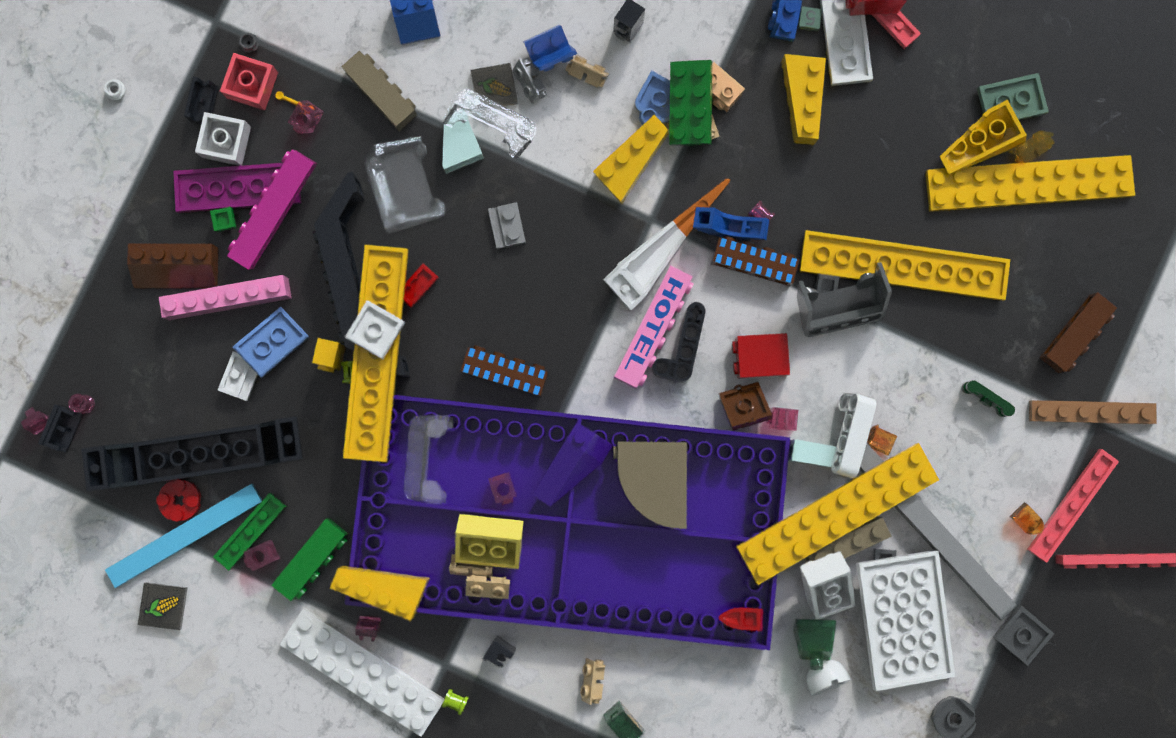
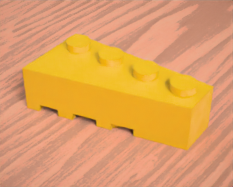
(804, 91)
(631, 159)
(386, 590)

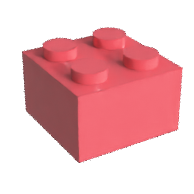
(249, 81)

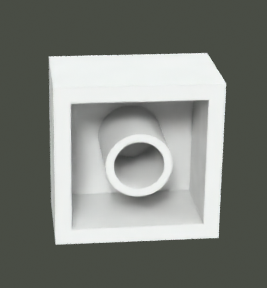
(223, 139)

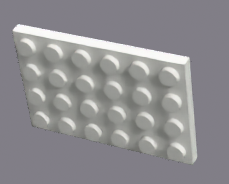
(905, 620)

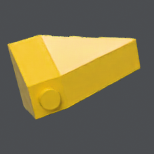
(990, 136)

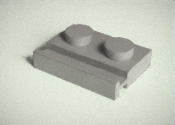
(506, 225)

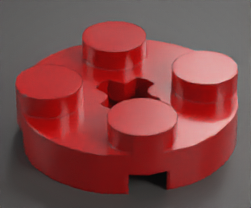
(191, 500)

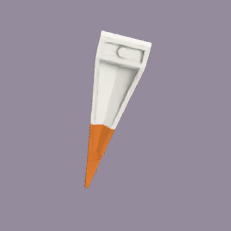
(642, 267)

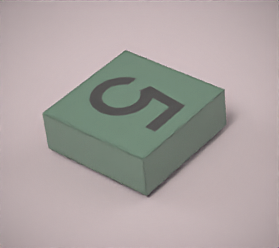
(810, 18)

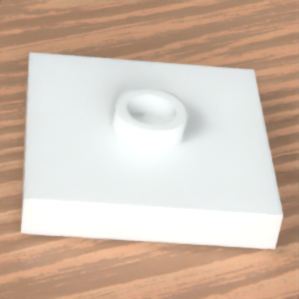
(375, 329)

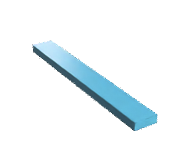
(183, 535)

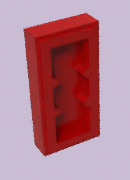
(418, 285)

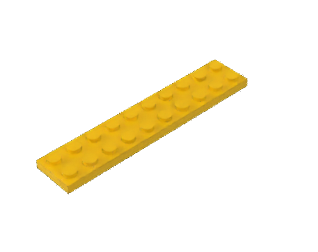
(1030, 183)
(906, 265)
(373, 377)
(837, 513)

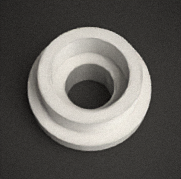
(110, 85)

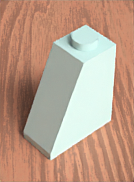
(459, 147)
(811, 453)

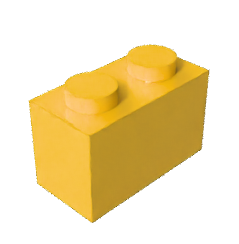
(328, 355)

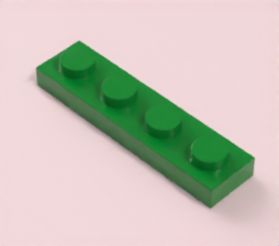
(249, 531)

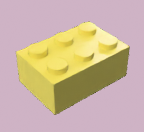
(488, 541)

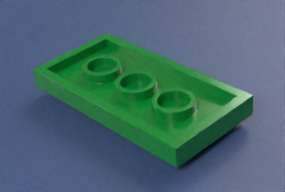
(690, 102)

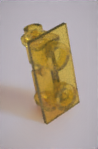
(1040, 141)

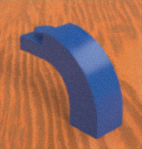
(722, 224)

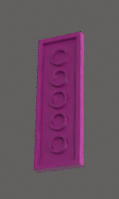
(222, 187)

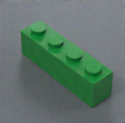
(310, 559)

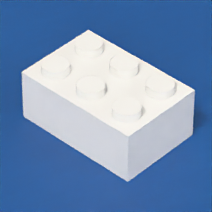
(828, 585)

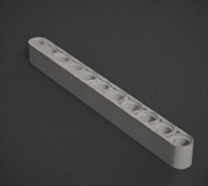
(949, 548)

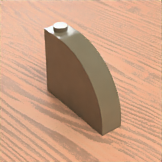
(655, 479)

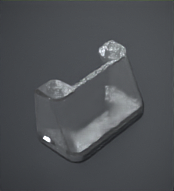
(517, 128)
(401, 184)
(415, 480)

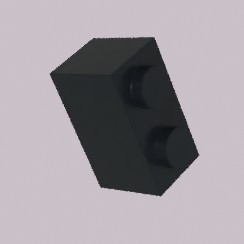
(628, 20)

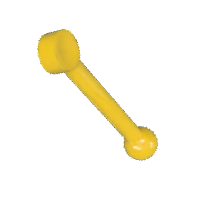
(280, 96)

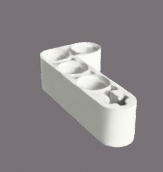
(853, 433)

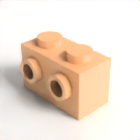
(724, 89)

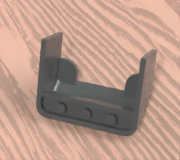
(844, 306)

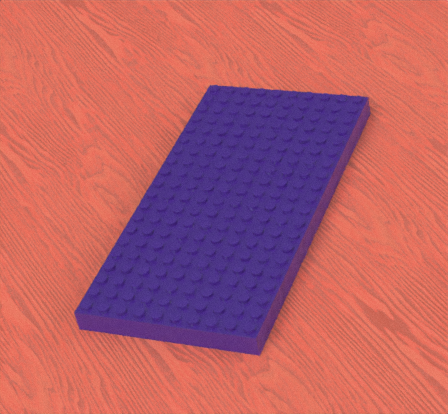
(591, 553)

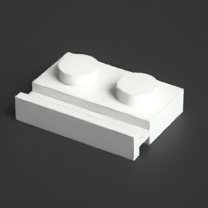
(238, 378)

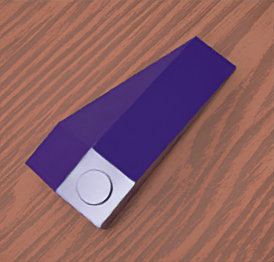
(575, 460)

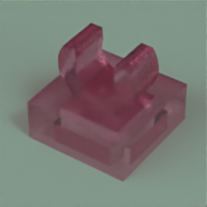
(35, 421)
(367, 627)

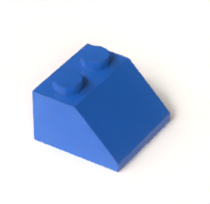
(415, 20)

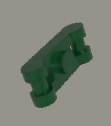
(989, 398)

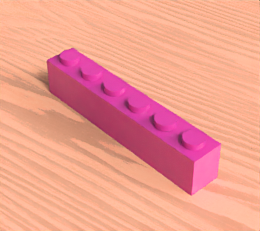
(272, 209)

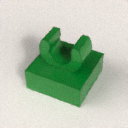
(223, 219)

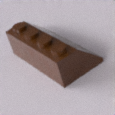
(173, 266)

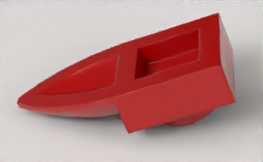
(743, 618)

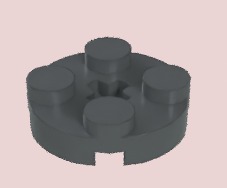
(966, 717)

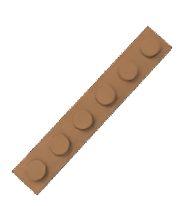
(1092, 412)

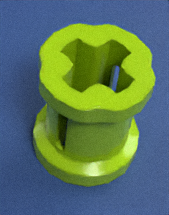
(347, 370)
(455, 702)

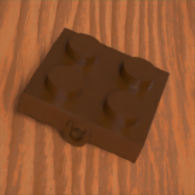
(745, 406)

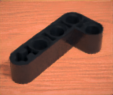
(684, 341)

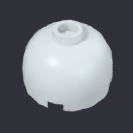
(828, 678)

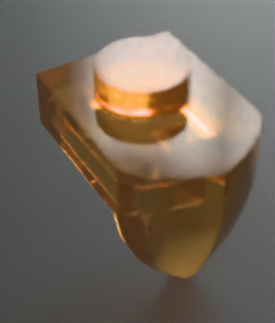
(881, 440)
(1028, 520)

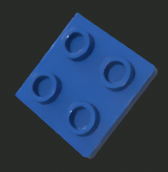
(784, 19)
(549, 49)

